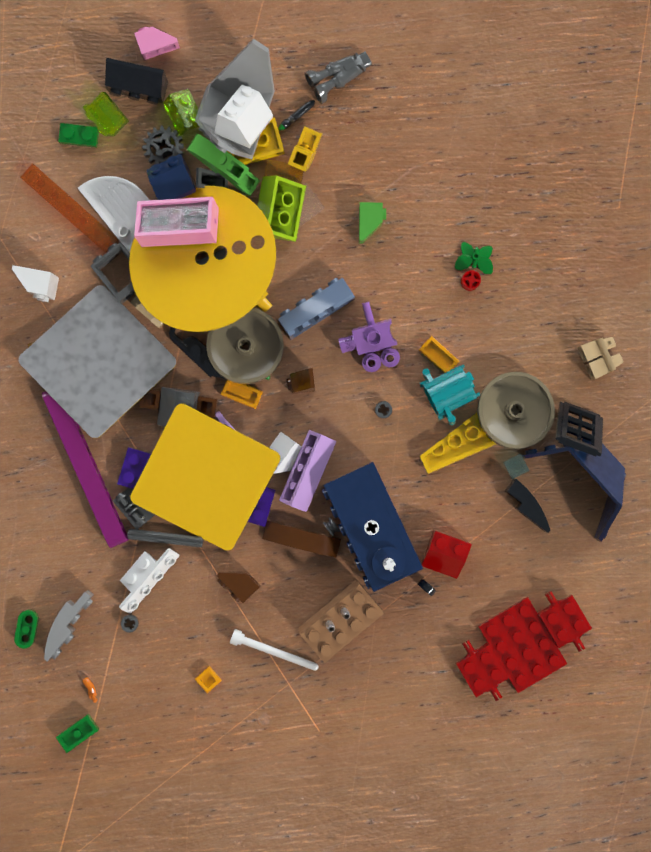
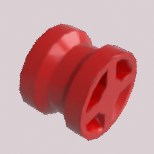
(472, 277)

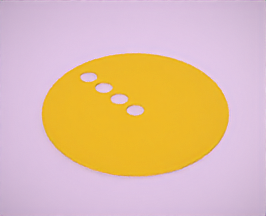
(212, 293)

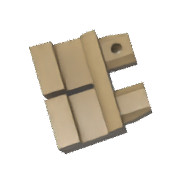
(605, 363)

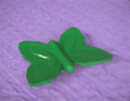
(477, 256)

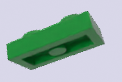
(78, 135)
(77, 733)

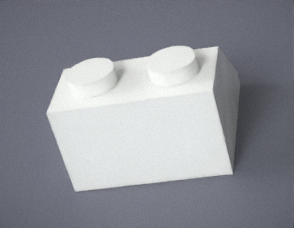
(37, 282)

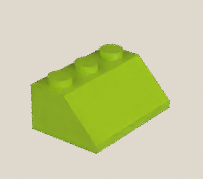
(282, 205)

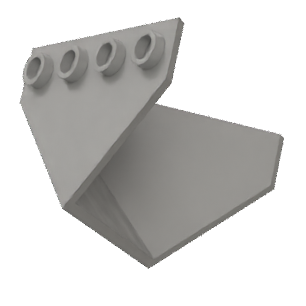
(249, 69)

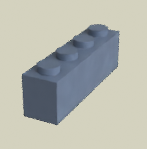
(316, 308)

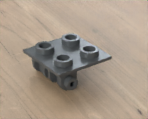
(134, 513)

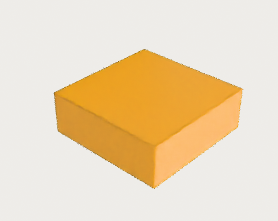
(208, 679)

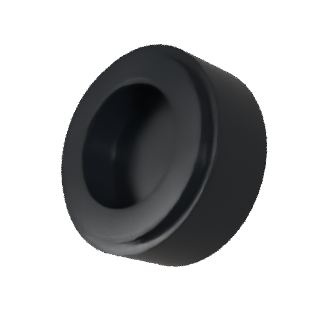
(426, 587)

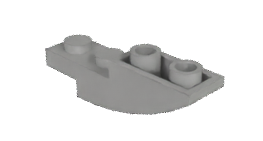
(61, 629)

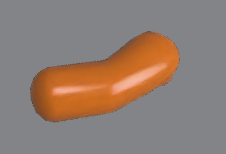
(91, 689)

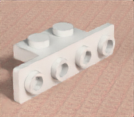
(144, 576)

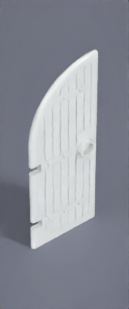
(116, 204)

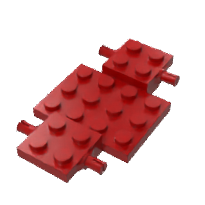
(523, 645)

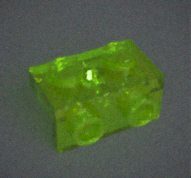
(181, 110)
(106, 115)

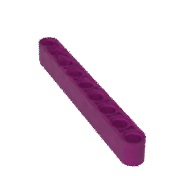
(87, 473)

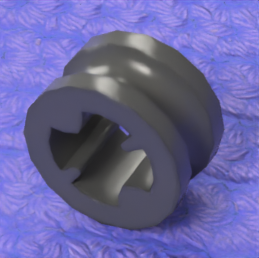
(386, 404)
(331, 526)
(128, 629)

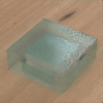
(516, 466)

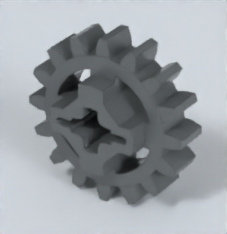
(156, 143)

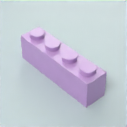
(307, 470)

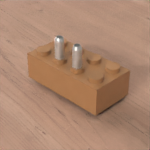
(340, 621)

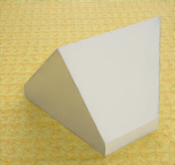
(288, 452)

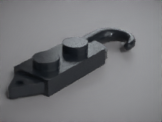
(195, 351)

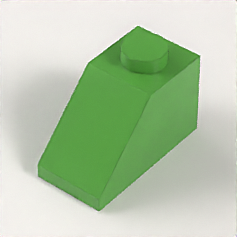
(370, 219)

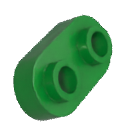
(26, 628)

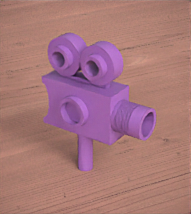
(370, 339)

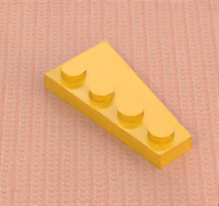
(268, 145)
(457, 445)

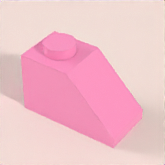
(155, 42)

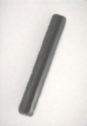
(167, 538)

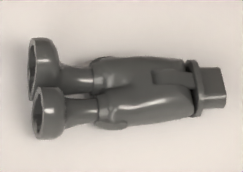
(342, 72)

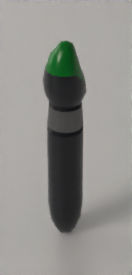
(296, 115)

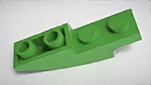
(224, 164)

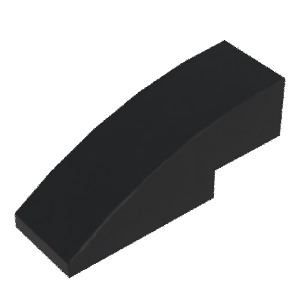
(528, 505)

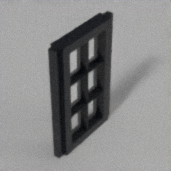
(563, 428)

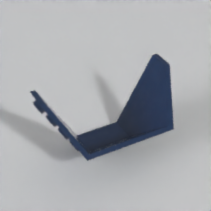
(605, 471)

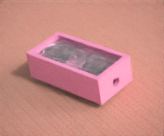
(176, 221)

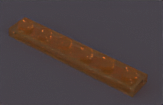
(69, 208)

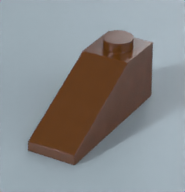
(301, 381)

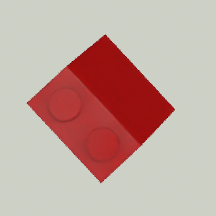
(446, 554)

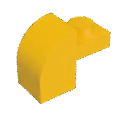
(305, 149)

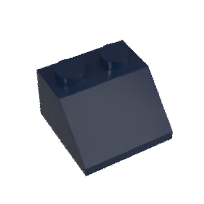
(171, 179)

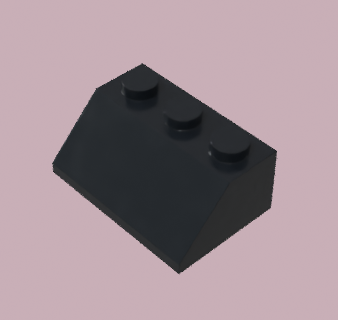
(135, 81)

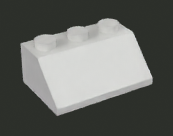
(243, 117)

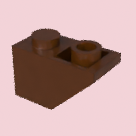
(240, 584)

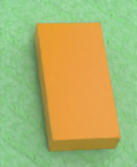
(438, 355)
(242, 393)

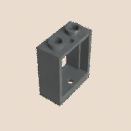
(101, 261)

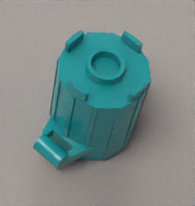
(449, 391)

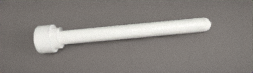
(239, 638)

